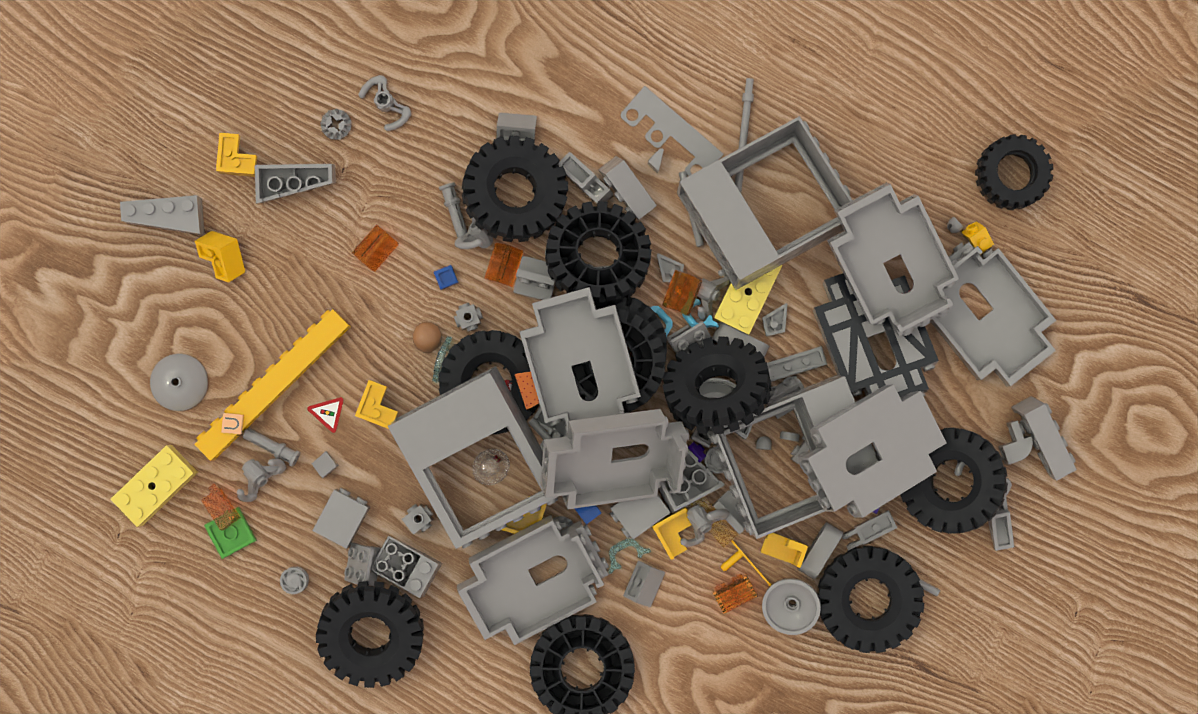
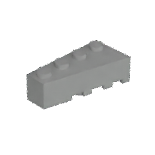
(289, 179)
(172, 213)
(1045, 437)

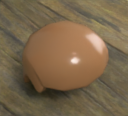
(427, 337)

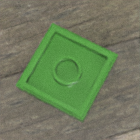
(231, 538)

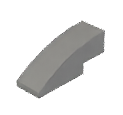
(585, 179)
(1001, 528)

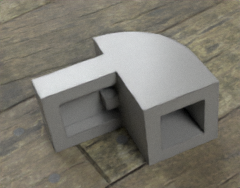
(1019, 447)

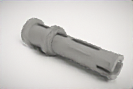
(452, 203)
(279, 450)

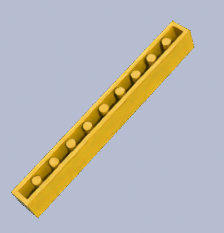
(275, 382)

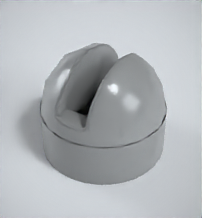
(954, 225)
(763, 443)

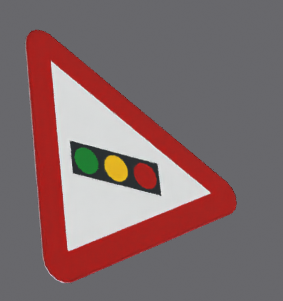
(328, 413)

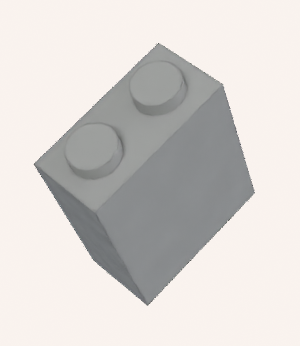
(638, 514)
(341, 517)

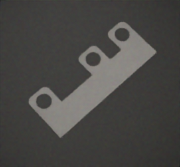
(672, 125)

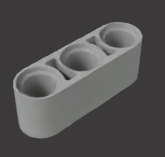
(730, 332)
(820, 550)

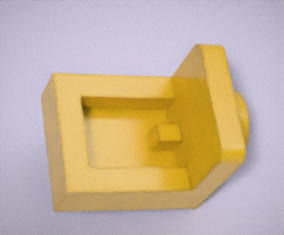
(978, 236)

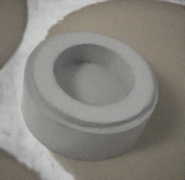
(789, 436)

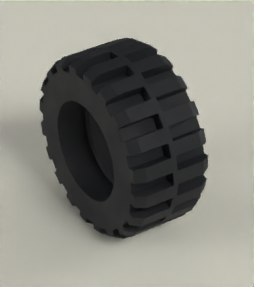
(1034, 157)

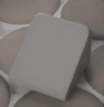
(655, 161)
(324, 464)

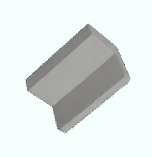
(516, 125)
(729, 503)
(644, 584)

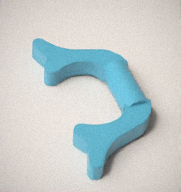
(666, 319)
(709, 322)

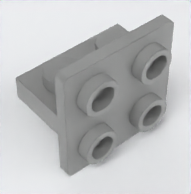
(534, 279)
(687, 336)
(360, 562)

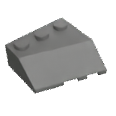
(697, 484)

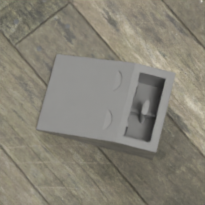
(406, 566)

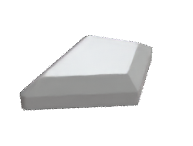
(668, 267)
(775, 321)

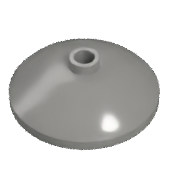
(191, 386)
(787, 617)

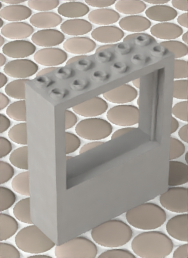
(727, 219)
(811, 407)
(456, 422)

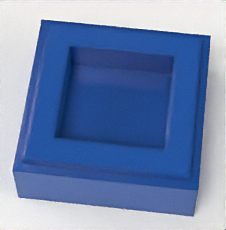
(446, 277)

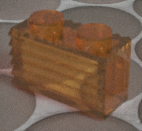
(734, 593)

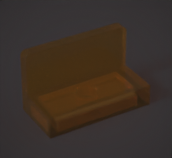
(375, 248)
(504, 264)
(682, 292)
(220, 507)

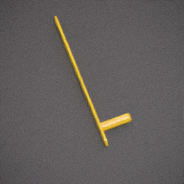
(737, 556)

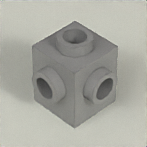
(471, 324)
(411, 519)

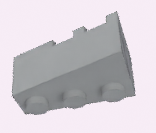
(627, 187)

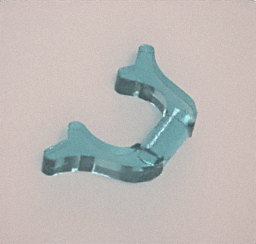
(440, 357)
(621, 545)

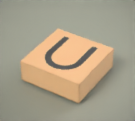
(232, 423)

